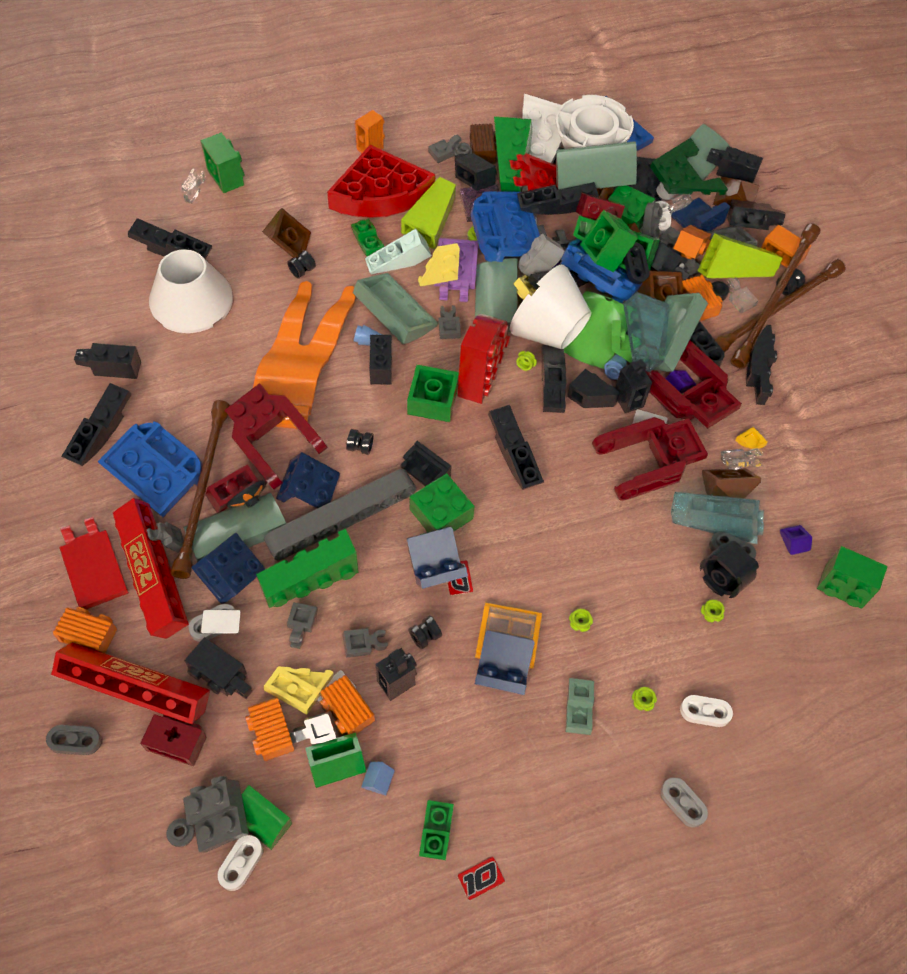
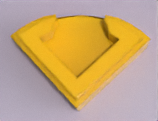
(751, 439)

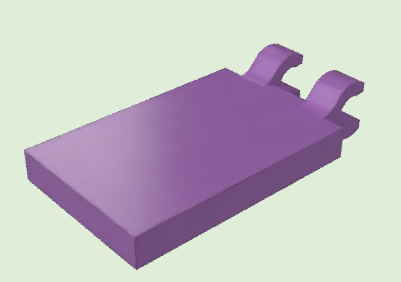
(466, 269)

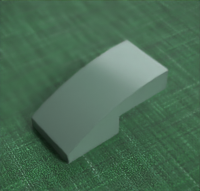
(579, 706)

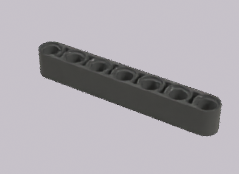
(339, 514)

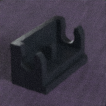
(424, 464)

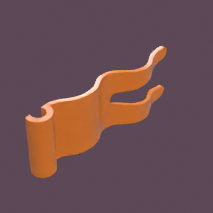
(295, 368)

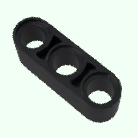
(707, 344)

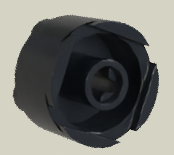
(729, 569)

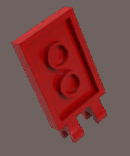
(535, 172)
(92, 566)

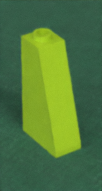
(431, 212)
(737, 259)

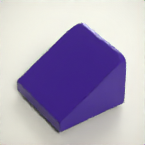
(681, 380)
(796, 539)

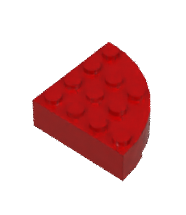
(379, 185)
(480, 355)

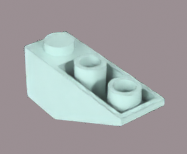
(401, 253)

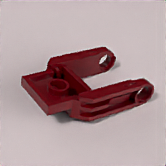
(705, 401)
(258, 414)
(671, 445)

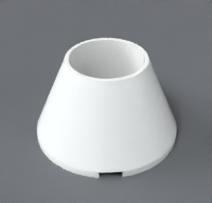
(593, 122)
(189, 293)
(553, 312)

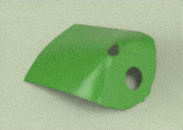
(595, 340)

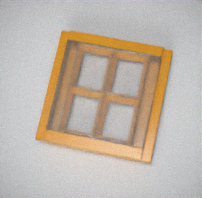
(510, 621)

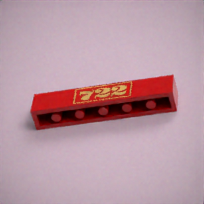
(150, 570)
(130, 682)

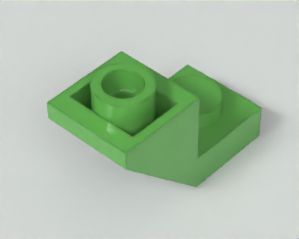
(620, 341)

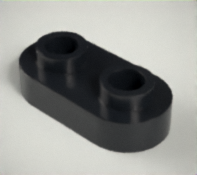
(636, 264)

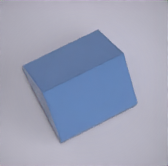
(378, 778)

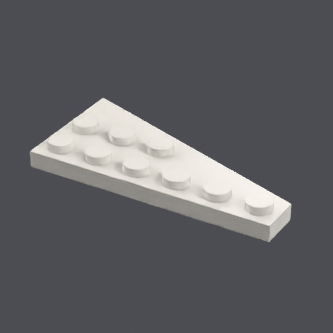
(545, 134)

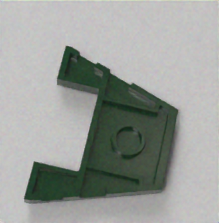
(679, 175)

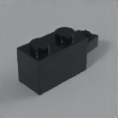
(735, 163)
(474, 171)
(754, 215)
(669, 261)
(110, 360)
(633, 386)
(218, 669)
(396, 673)

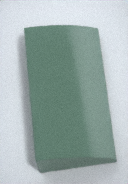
(705, 139)
(602, 164)
(496, 289)
(394, 307)
(683, 318)
(249, 523)

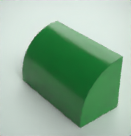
(335, 760)
(264, 818)

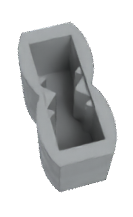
(542, 256)

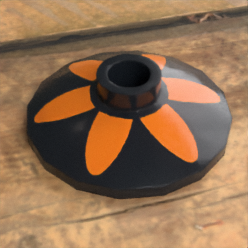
(248, 496)

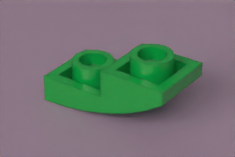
(367, 237)
(436, 830)

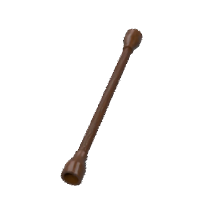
(831, 271)
(743, 354)
(182, 564)

